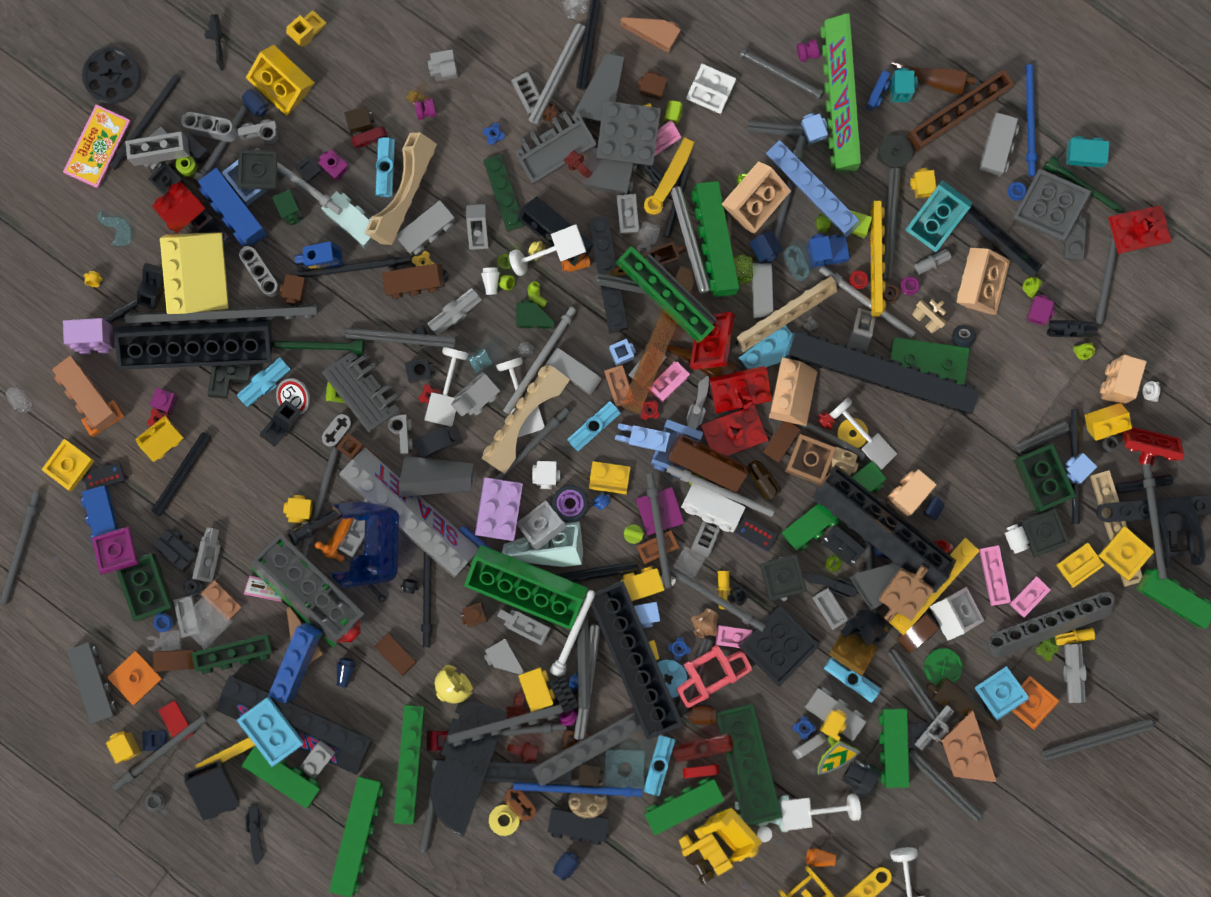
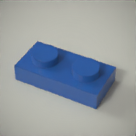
(875, 99)

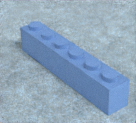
(813, 188)

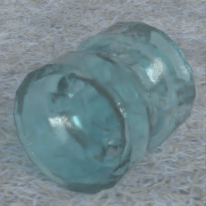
(480, 360)

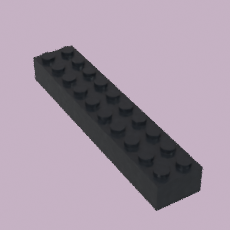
(881, 373)

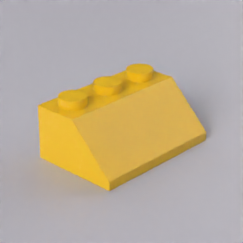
(279, 79)

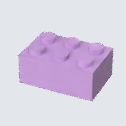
(89, 335)
(498, 509)

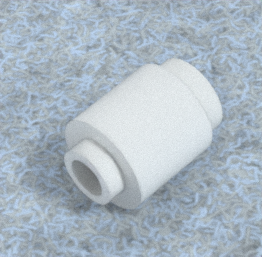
(1017, 538)

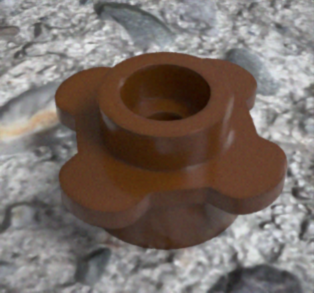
(550, 112)
(894, 290)

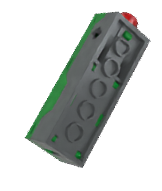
(308, 591)

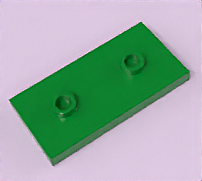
(932, 357)

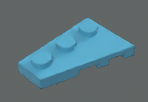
(768, 351)

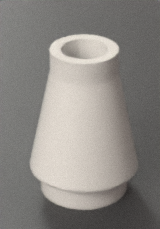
(490, 279)

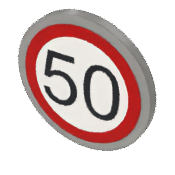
(295, 393)

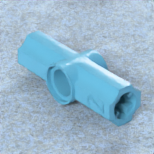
(384, 179)
(263, 382)
(602, 417)
(862, 686)
(656, 778)

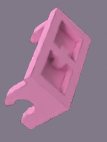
(669, 381)

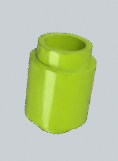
(190, 169)

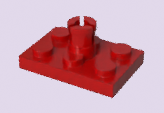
(1139, 229)
(715, 347)
(740, 389)
(735, 432)
(1153, 444)

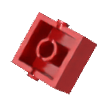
(178, 207)

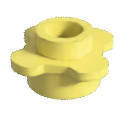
(535, 248)

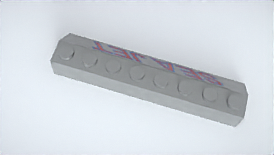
(416, 516)

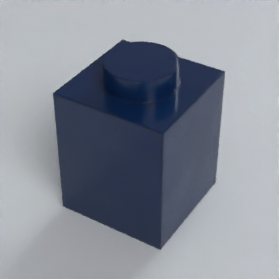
(766, 247)

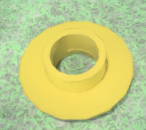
(503, 830)

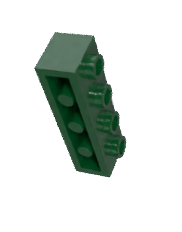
(227, 654)

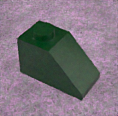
(532, 316)

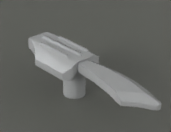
(697, 412)

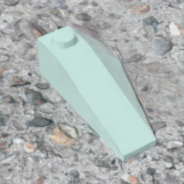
(561, 550)

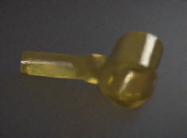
(413, 95)

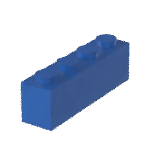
(99, 510)
(295, 663)

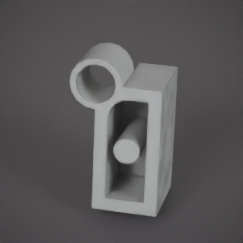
(442, 65)
(475, 395)

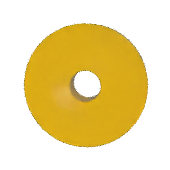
(844, 429)

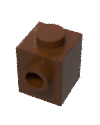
(652, 85)
(293, 289)
(473, 615)

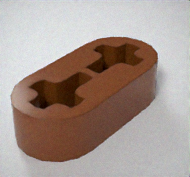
(516, 808)

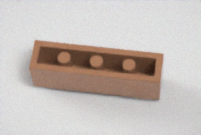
(84, 393)

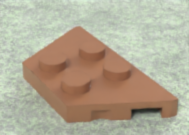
(967, 751)

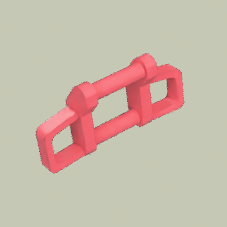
(695, 678)

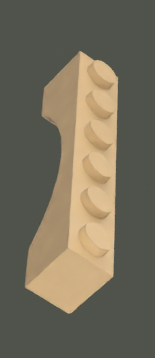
(416, 154)
(503, 448)

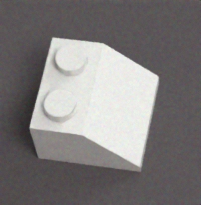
(957, 613)

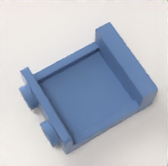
(660, 459)

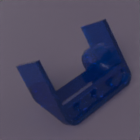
(380, 544)

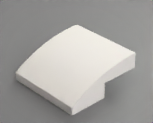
(711, 88)

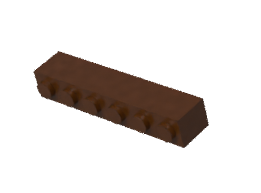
(960, 110)

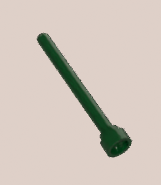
(1054, 166)
(356, 346)

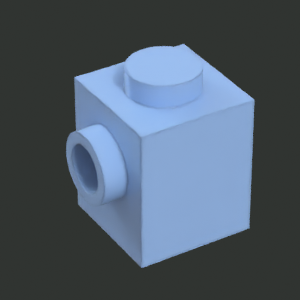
(814, 128)
(622, 352)
(1079, 468)
(647, 614)

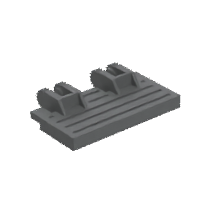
(555, 147)
(360, 392)

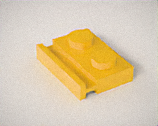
(609, 478)
(1079, 565)

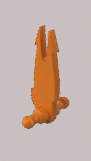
(330, 549)

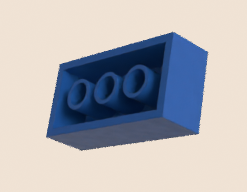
(235, 213)

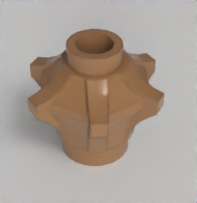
(705, 623)

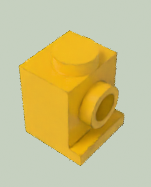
(834, 724)

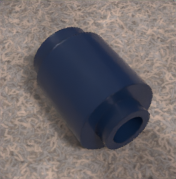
(255, 102)
(566, 865)

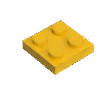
(67, 465)
(1126, 553)

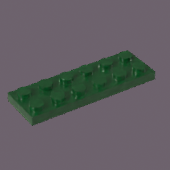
(749, 766)

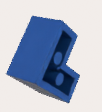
(827, 250)

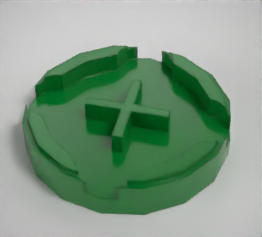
(942, 664)

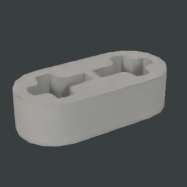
(333, 427)
(809, 745)

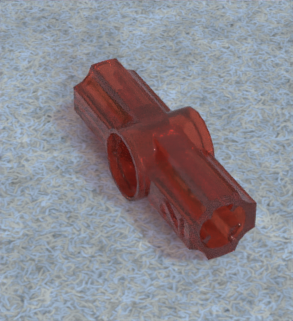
(693, 750)

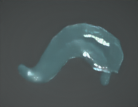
(123, 229)

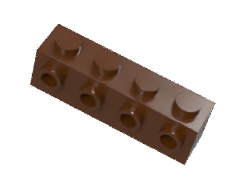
(707, 463)

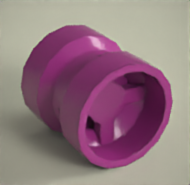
(808, 50)
(429, 109)

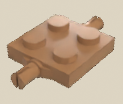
(906, 593)

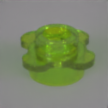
(1052, 649)

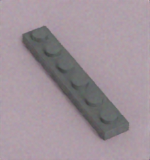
(496, 728)
(586, 749)

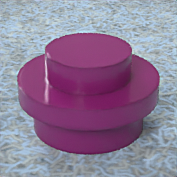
(909, 285)
(568, 718)

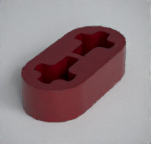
(369, 137)

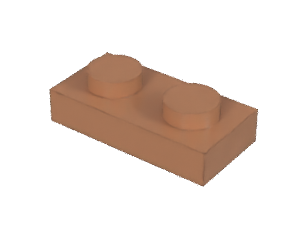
(617, 383)
(222, 599)

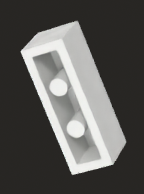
(713, 508)

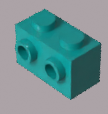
(902, 85)
(1087, 152)

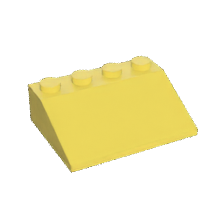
(194, 272)

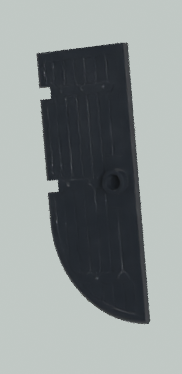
(461, 776)

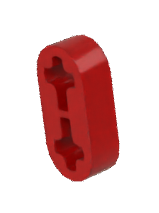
(698, 771)

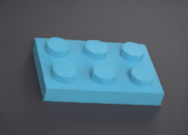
(270, 731)

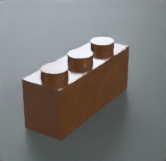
(413, 280)

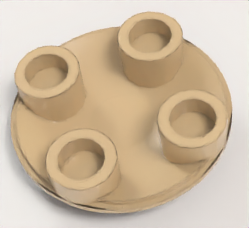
(587, 804)

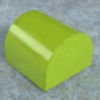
(673, 112)

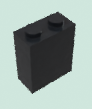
(212, 789)

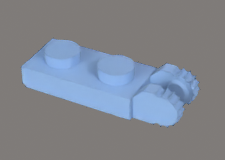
(645, 438)

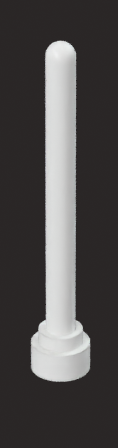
(559, 667)

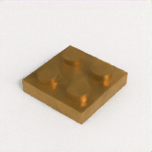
(853, 652)

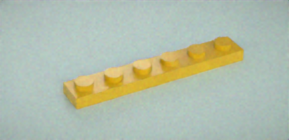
(877, 231)
(963, 555)

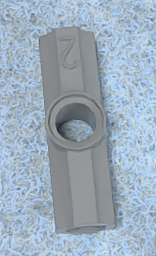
(454, 312)
(1074, 673)

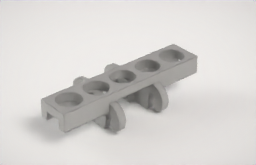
(939, 721)

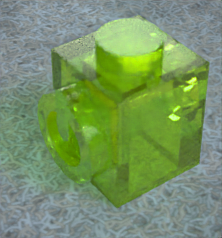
(743, 268)

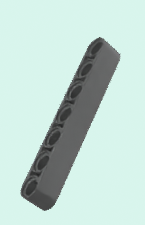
(1057, 617)

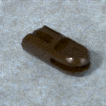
(763, 479)

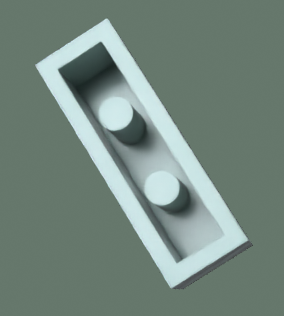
(351, 219)

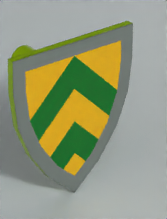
(836, 756)

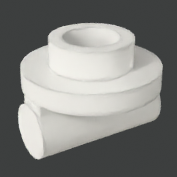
(1151, 391)

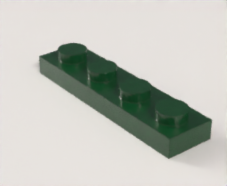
(503, 192)

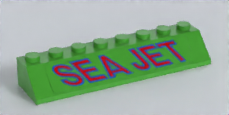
(841, 94)

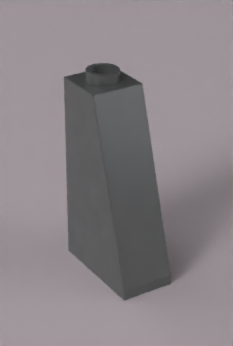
(602, 88)
(434, 476)
(873, 582)

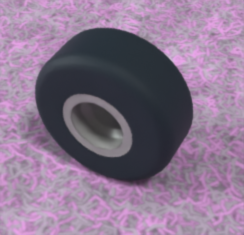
(960, 340)

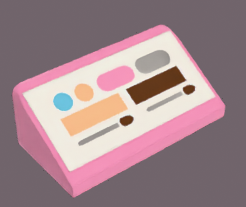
(258, 588)

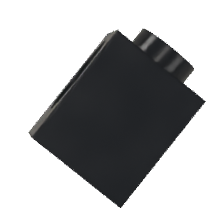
(411, 367)

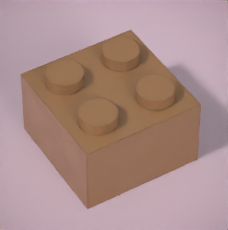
(810, 459)

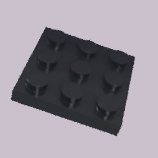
(779, 647)

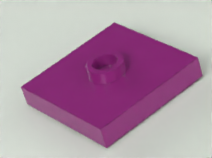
(668, 508)
(115, 550)

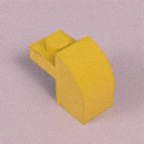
(304, 29)

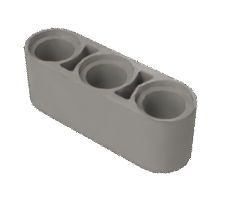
(217, 130)
(255, 263)
(762, 290)
(575, 371)

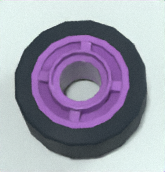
(570, 492)

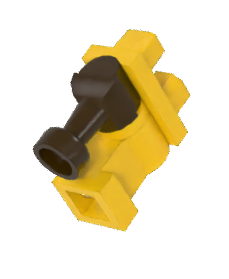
(704, 848)

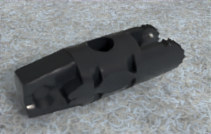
(1071, 328)

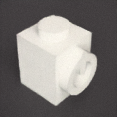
(545, 474)

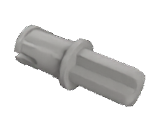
(932, 262)

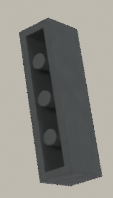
(91, 682)

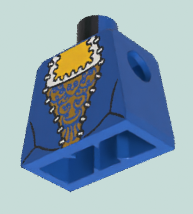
(320, 256)

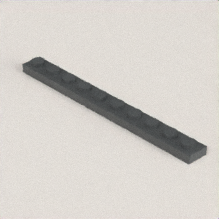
(229, 314)

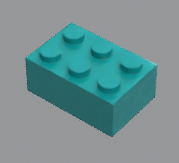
(939, 216)

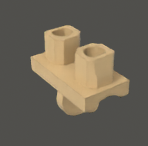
(924, 309)

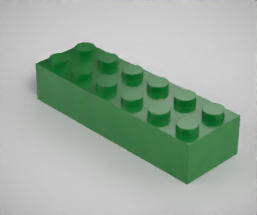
(525, 587)

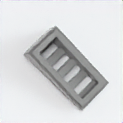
(515, 81)
(701, 549)

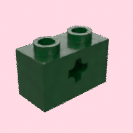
(288, 207)

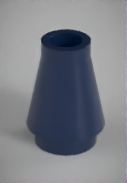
(344, 671)

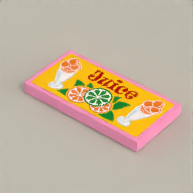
(97, 146)

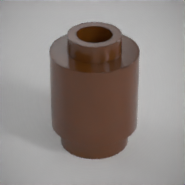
(702, 715)

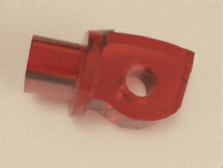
(575, 162)
(516, 709)
(527, 752)

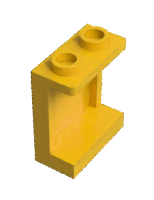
(734, 833)

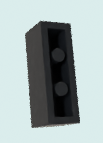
(569, 824)

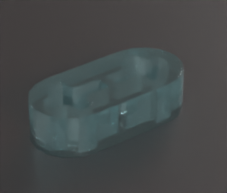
(800, 261)

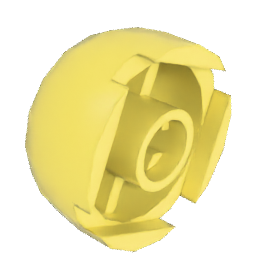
(452, 686)

